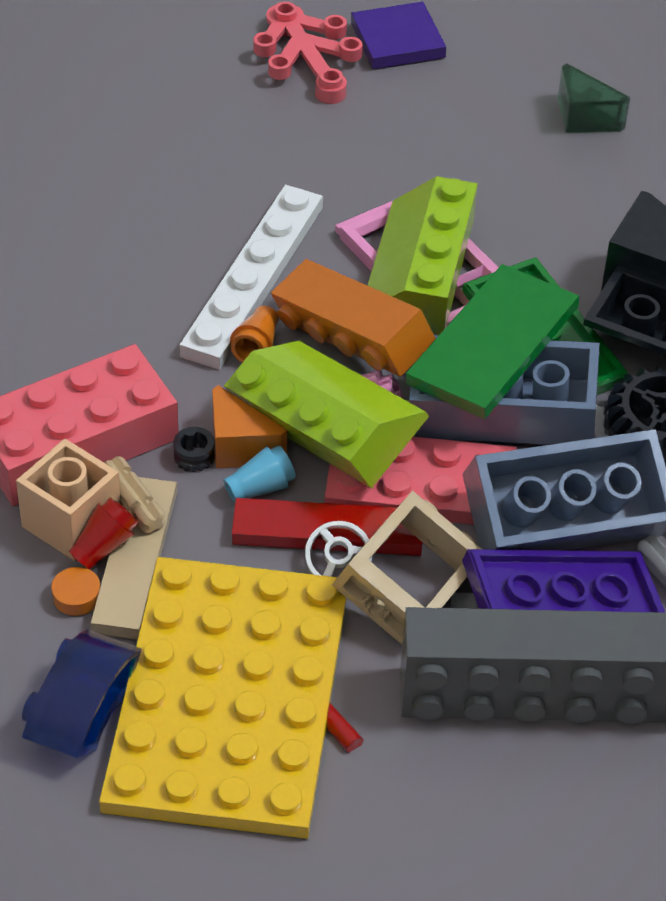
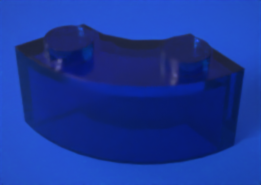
(80, 693)

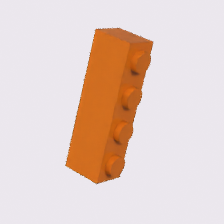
(353, 317)

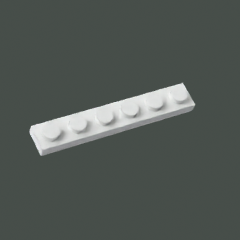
(251, 276)

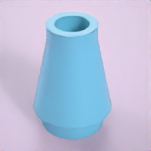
(262, 474)

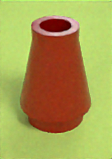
(104, 532)

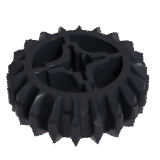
(638, 405)

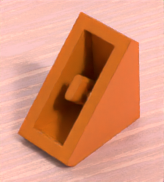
(241, 430)

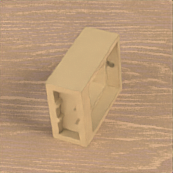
(380, 595)

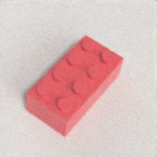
(101, 406)

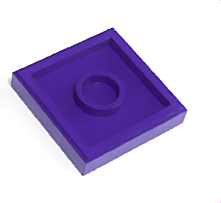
(398, 35)

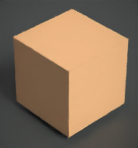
(62, 494)

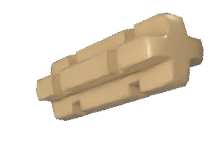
(137, 497)

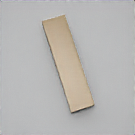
(131, 570)

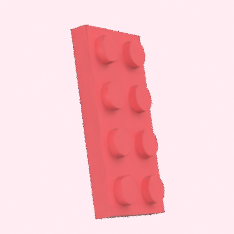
(427, 467)

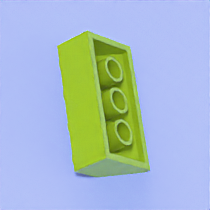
(426, 246)
(328, 408)

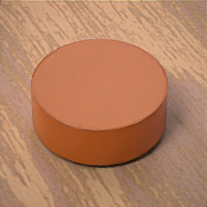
(75, 591)

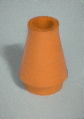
(254, 333)

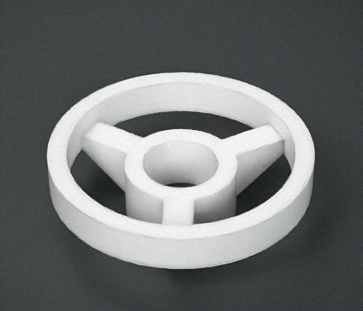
(332, 541)

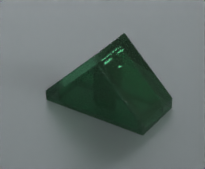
(590, 104)

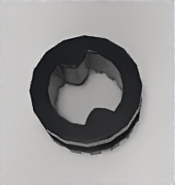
(198, 457)

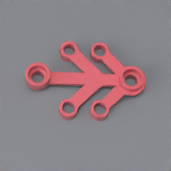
(290, 21)

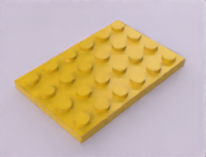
(227, 699)

